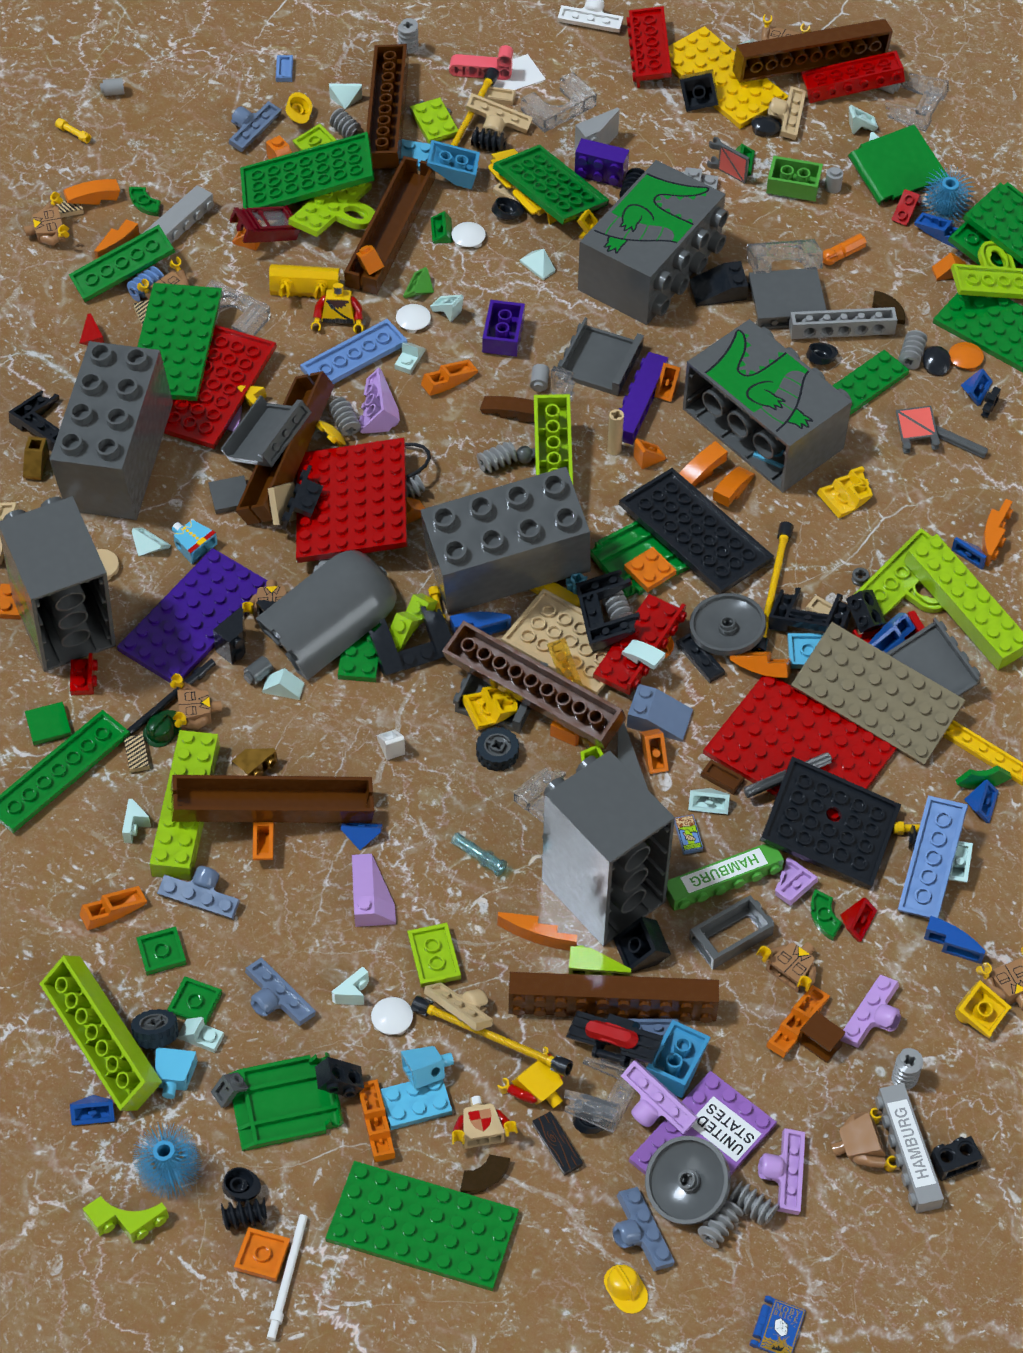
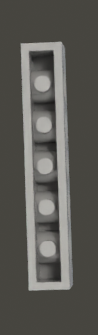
(842, 323)

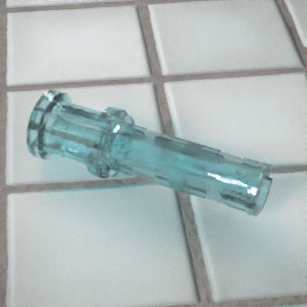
(486, 858)

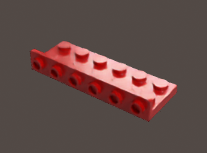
(648, 44)
(853, 76)
(656, 625)

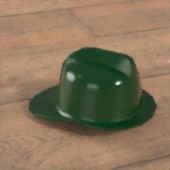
(161, 729)

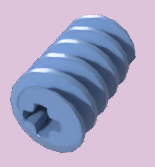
(152, 275)

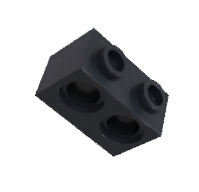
(866, 611)
(339, 1077)
(958, 1162)

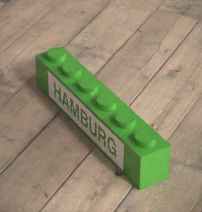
(723, 876)

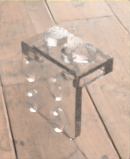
(562, 382)

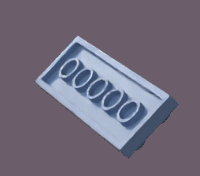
(356, 352)
(932, 857)

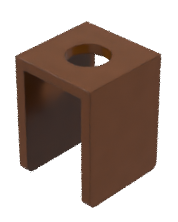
(821, 1037)

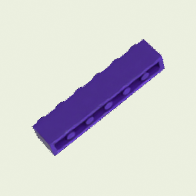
(641, 395)

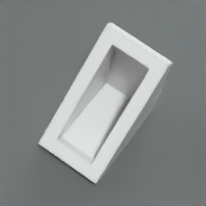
(392, 744)

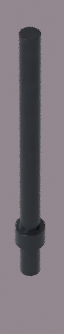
(198, 674)

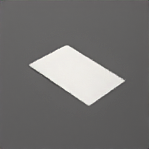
(523, 74)

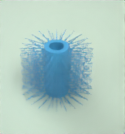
(946, 200)
(167, 1160)

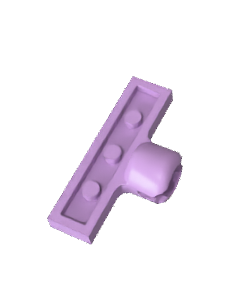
(873, 1012)
(656, 1100)
(786, 1170)

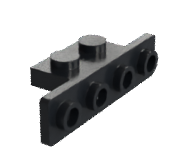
(306, 497)

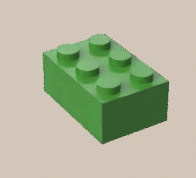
(794, 178)

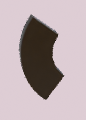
(884, 300)
(486, 1176)

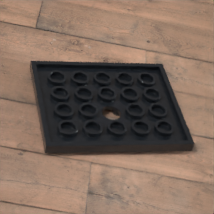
(843, 847)

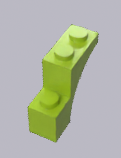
(407, 622)
(135, 1224)

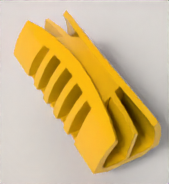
(301, 280)

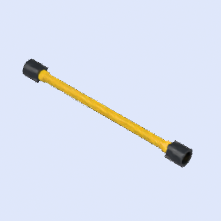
(489, 79)
(784, 534)
(558, 1064)

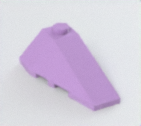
(379, 407)
(371, 896)

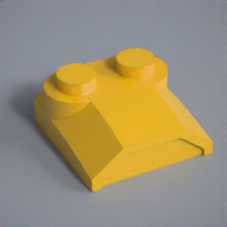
(982, 1009)

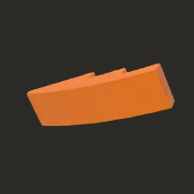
(528, 928)
(801, 1012)
(376, 1122)

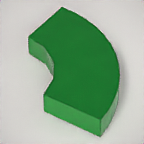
(144, 202)
(972, 779)
(823, 916)

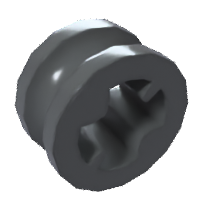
(860, 571)

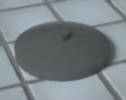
(727, 624)
(687, 1180)

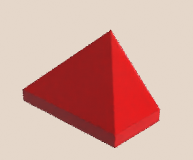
(90, 331)
(858, 918)

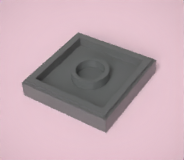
(227, 493)

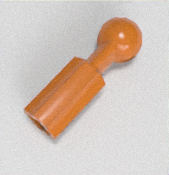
(844, 249)

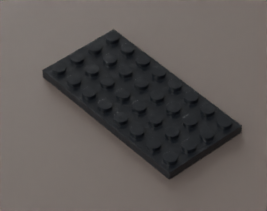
(696, 530)

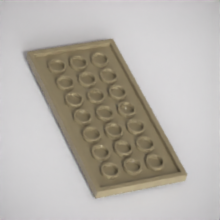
(878, 693)

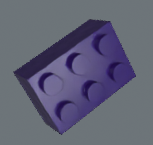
(601, 162)
(503, 328)

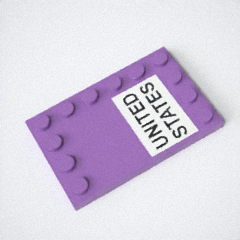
(724, 1120)

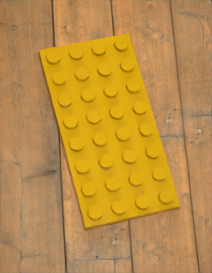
(736, 100)

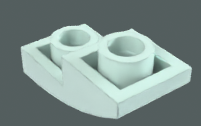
(643, 652)

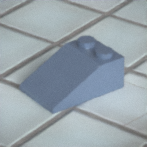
(657, 710)

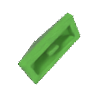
(419, 284)

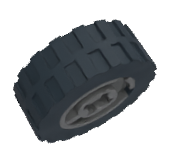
(497, 749)
(154, 1028)

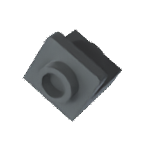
(227, 1088)

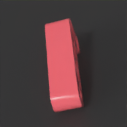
(477, 66)

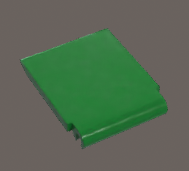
(896, 163)
(626, 544)
(284, 1103)

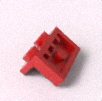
(82, 676)

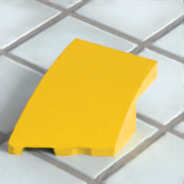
(846, 492)
(489, 707)

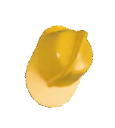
(299, 107)
(626, 1288)

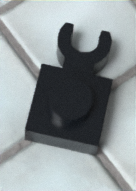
(991, 400)

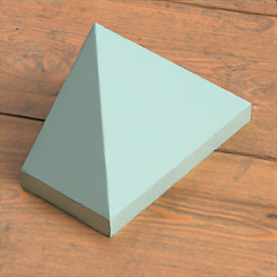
(345, 94)
(538, 263)
(147, 542)
(709, 801)

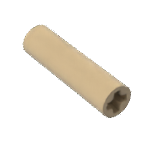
(615, 432)

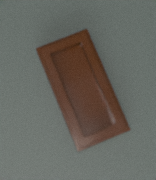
(722, 777)

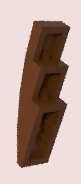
(509, 407)

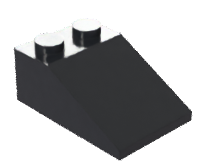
(720, 285)

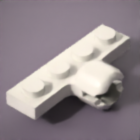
(591, 16)

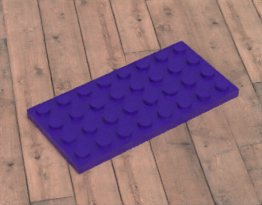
(182, 624)

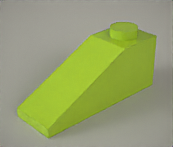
(591, 962)

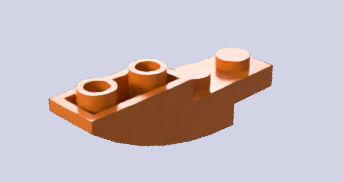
(995, 530)

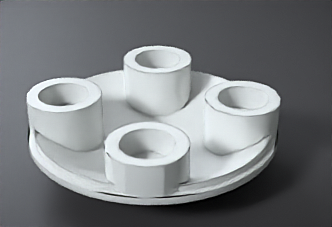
(468, 235)
(413, 317)
(392, 1016)

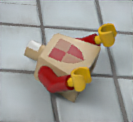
(481, 1125)

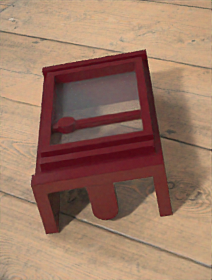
(265, 224)

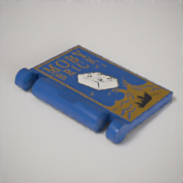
(777, 1326)

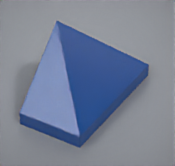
(977, 386)
(969, 552)
(983, 800)
(361, 833)
(92, 1110)

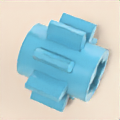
(571, 582)

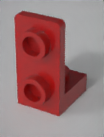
(906, 207)

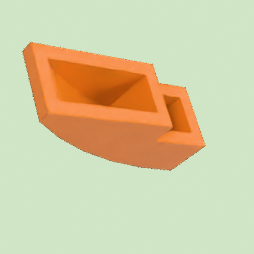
(92, 192)
(117, 237)
(448, 376)
(704, 463)
(732, 486)
(763, 664)
(263, 840)
(112, 907)

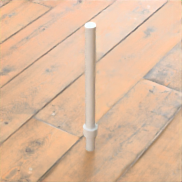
(277, 1315)

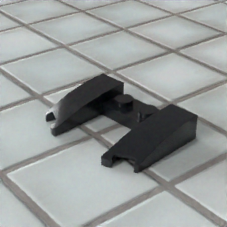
(29, 415)
(590, 593)
(785, 614)
(394, 662)

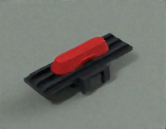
(617, 1031)

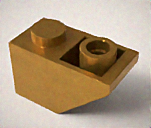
(35, 457)
(254, 761)

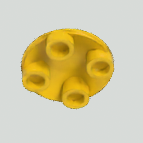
(333, 434)

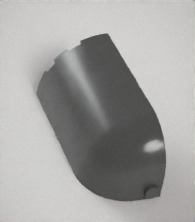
(329, 611)

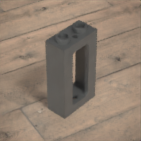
(743, 909)

